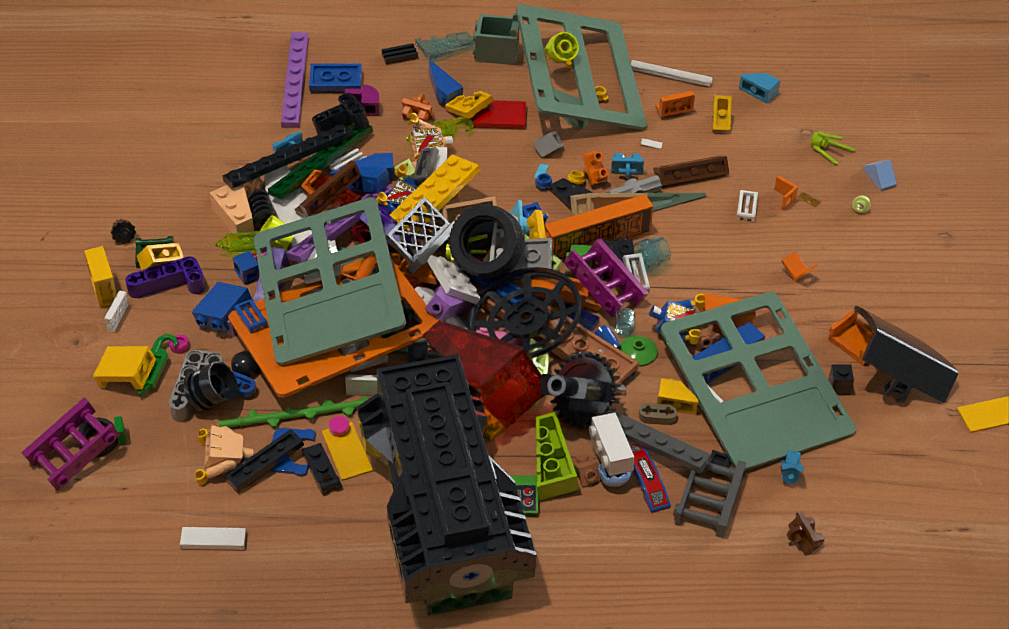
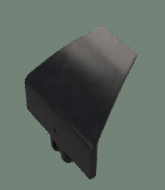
(907, 361)

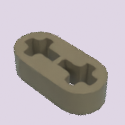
(657, 413)

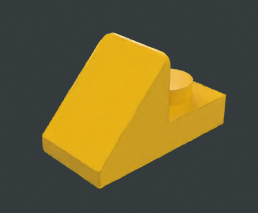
(721, 113)

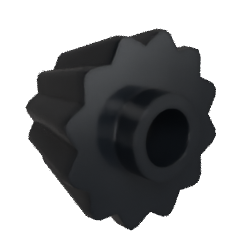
(123, 231)

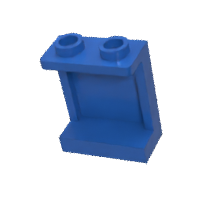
(218, 304)

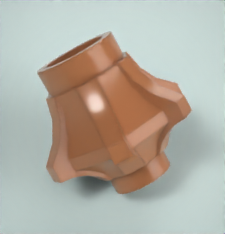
(707, 337)

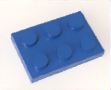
(335, 76)

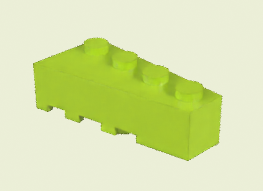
(554, 464)

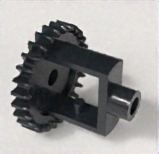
(582, 388)

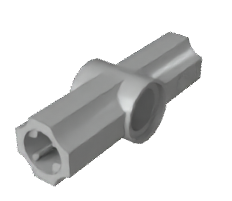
(646, 185)

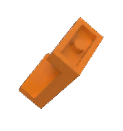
(851, 336)

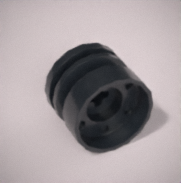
(210, 386)

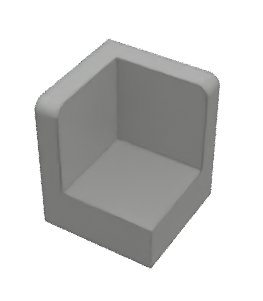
(548, 143)

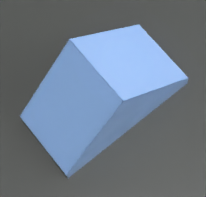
(881, 174)

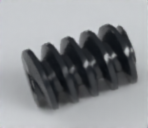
(260, 207)

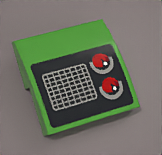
(528, 493)

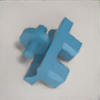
(288, 141)
(627, 165)
(791, 467)

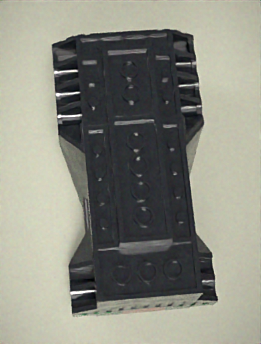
(451, 507)

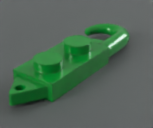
(161, 360)

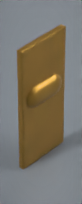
(809, 199)

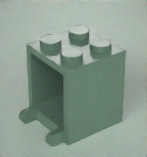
(496, 39)

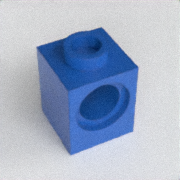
(246, 267)

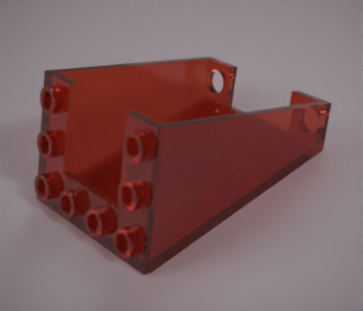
(495, 368)

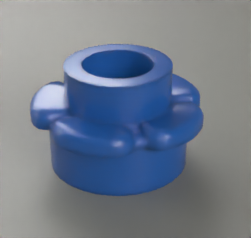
(543, 181)

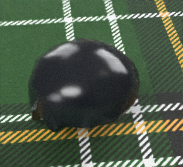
(245, 364)

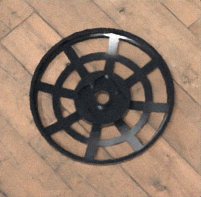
(528, 308)

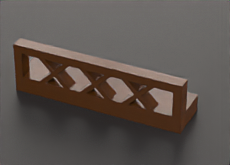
(692, 170)
(329, 190)

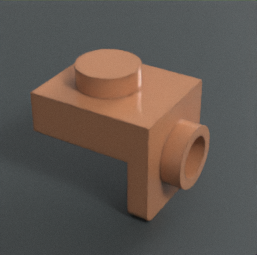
(587, 469)

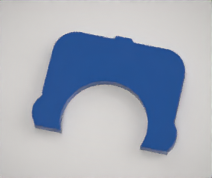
(288, 466)

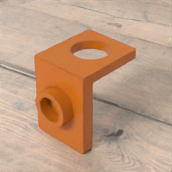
(309, 181)
(787, 189)
(795, 266)

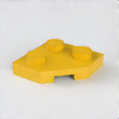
(470, 105)

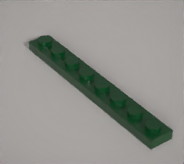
(317, 162)

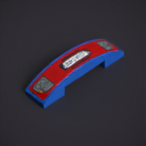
(649, 480)

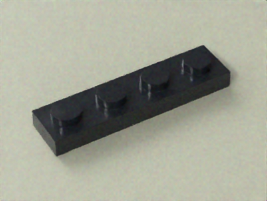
(264, 460)

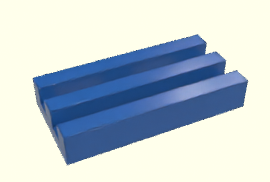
(256, 325)

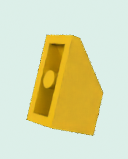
(159, 254)
(678, 395)

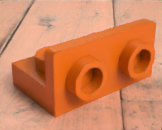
(676, 103)

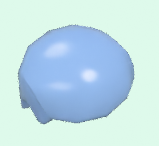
(613, 480)

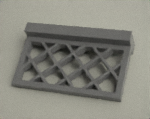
(438, 237)

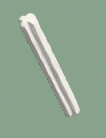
(671, 73)

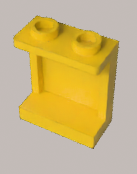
(125, 365)

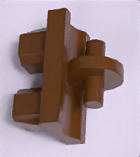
(802, 531)

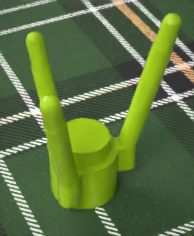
(821, 140)

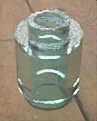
(625, 322)

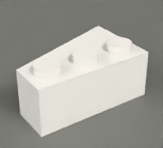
(611, 444)

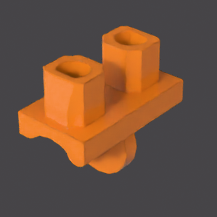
(418, 106)
(594, 167)

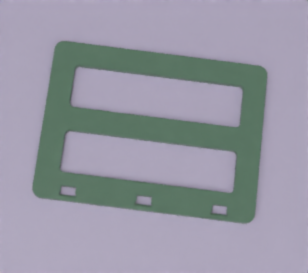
(539, 74)

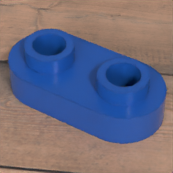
(245, 384)

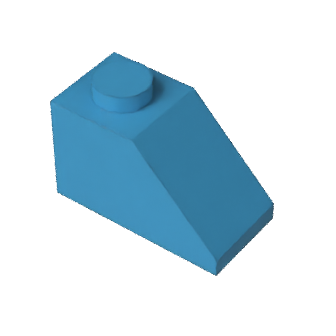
(760, 85)

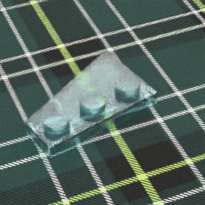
(439, 47)

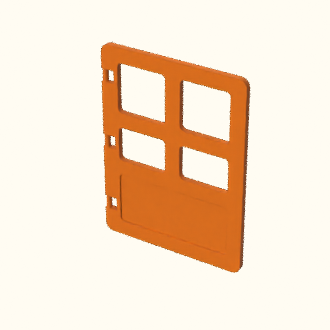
(330, 364)

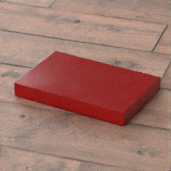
(501, 115)

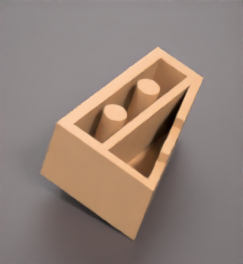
(233, 208)

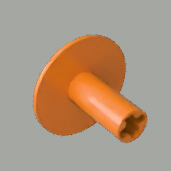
(365, 268)

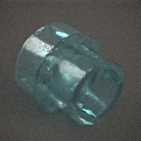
(653, 252)

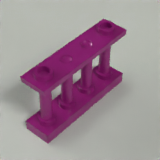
(614, 268)
(59, 431)

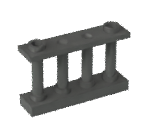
(726, 506)

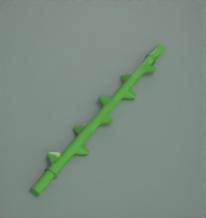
(274, 418)

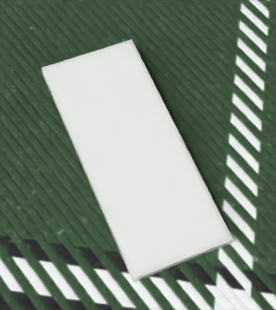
(650, 143)

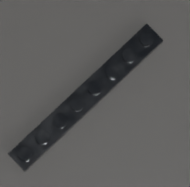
(287, 156)

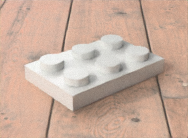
(453, 279)

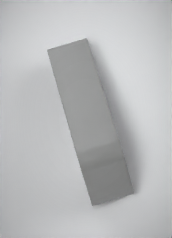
(194, 360)

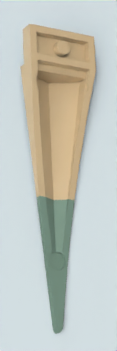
(591, 201)

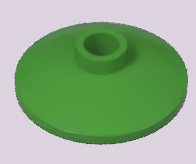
(640, 349)

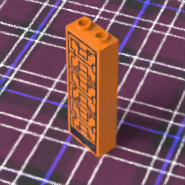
(609, 223)

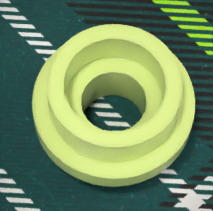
(861, 200)

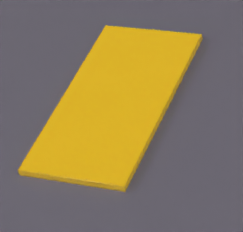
(985, 414)
(347, 453)

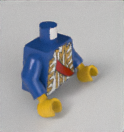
(399, 192)
(676, 310)

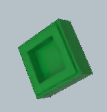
(119, 426)

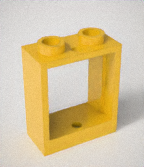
(101, 276)

